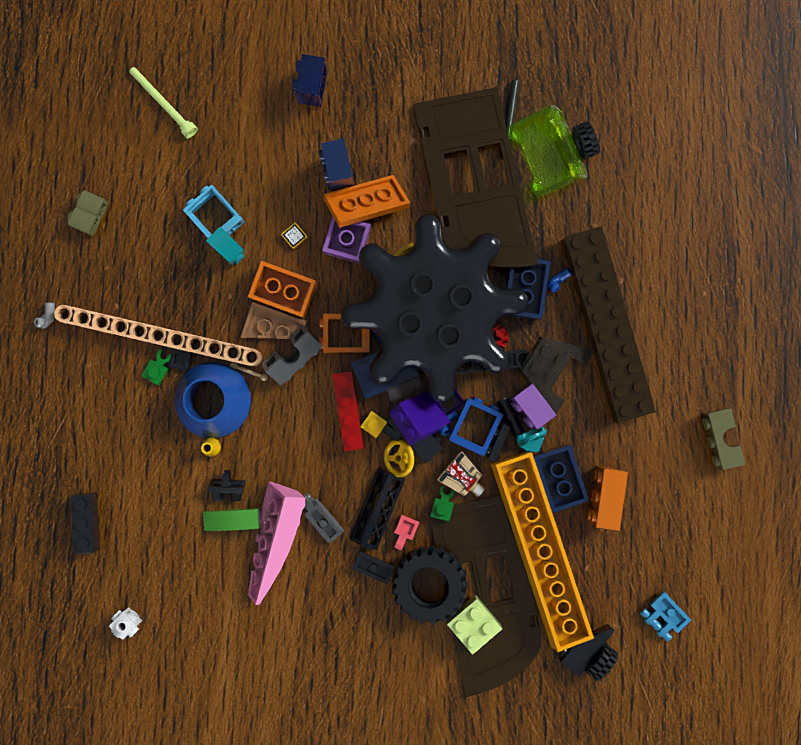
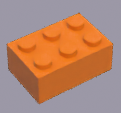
(282, 289)
(607, 498)

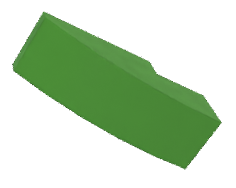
(231, 519)

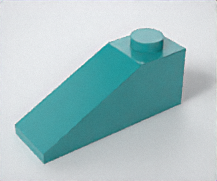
(226, 246)

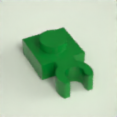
(156, 369)
(442, 507)

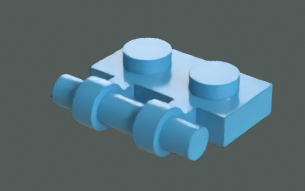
(669, 611)

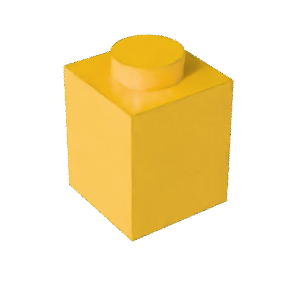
(374, 424)

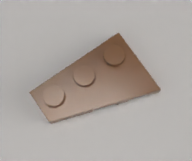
(270, 323)

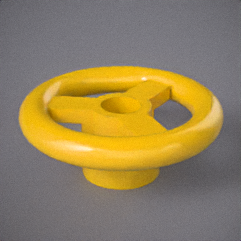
(403, 457)

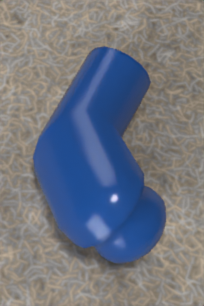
(554, 282)

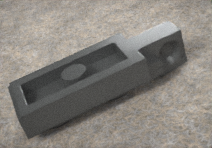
(321, 519)

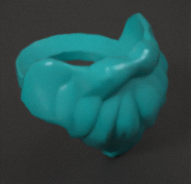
(532, 440)

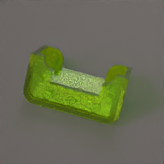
(549, 150)

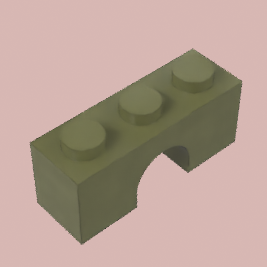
(717, 423)

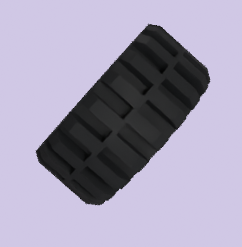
(426, 610)

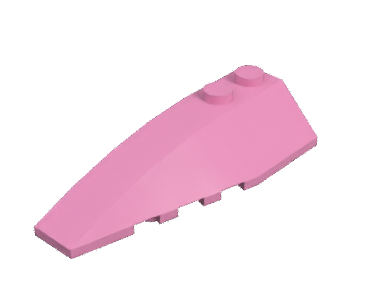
(279, 524)

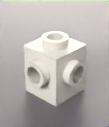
(131, 621)

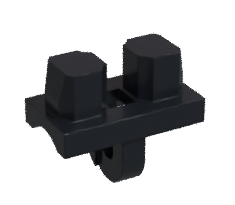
(226, 485)

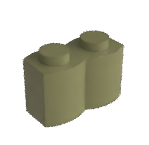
(87, 212)

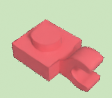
(405, 529)

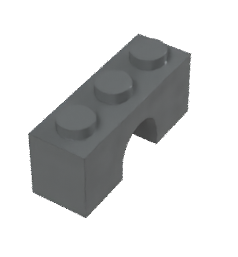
(282, 367)

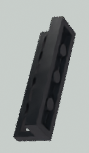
(373, 508)

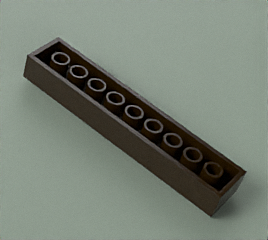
(608, 325)

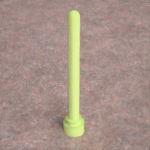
(187, 128)

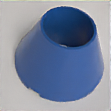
(236, 400)

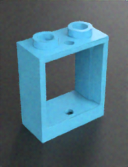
(205, 195)

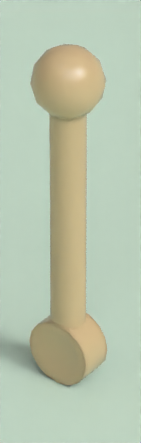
(263, 377)

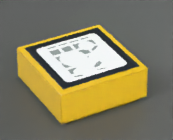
(294, 236)

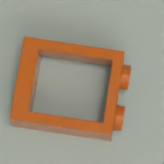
(324, 325)

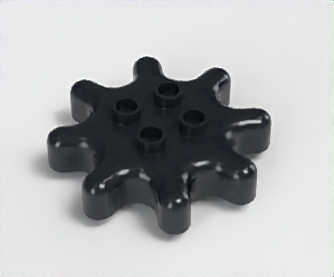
(434, 308)

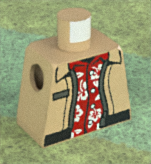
(462, 476)

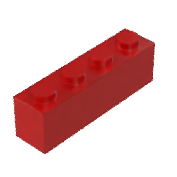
(348, 411)

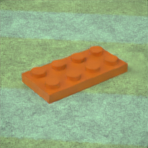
(366, 201)

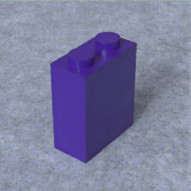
(419, 418)

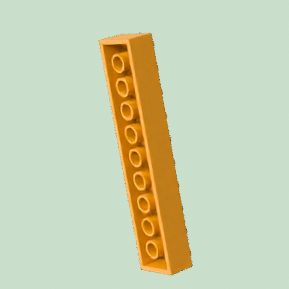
(542, 551)

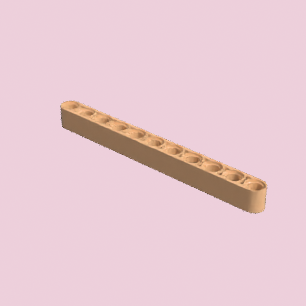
(150, 331)

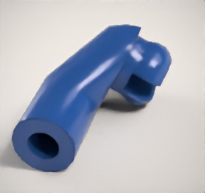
(446, 430)

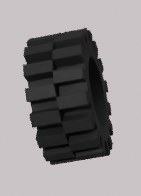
(586, 140)
(602, 663)

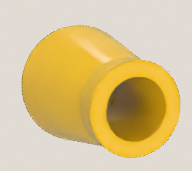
(214, 444)

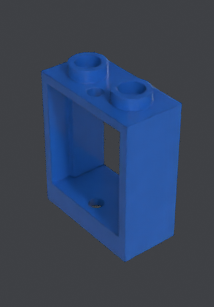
(470, 445)

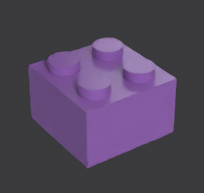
(346, 241)
(532, 407)

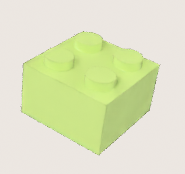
(474, 624)

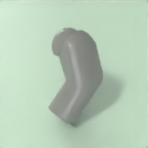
(46, 319)

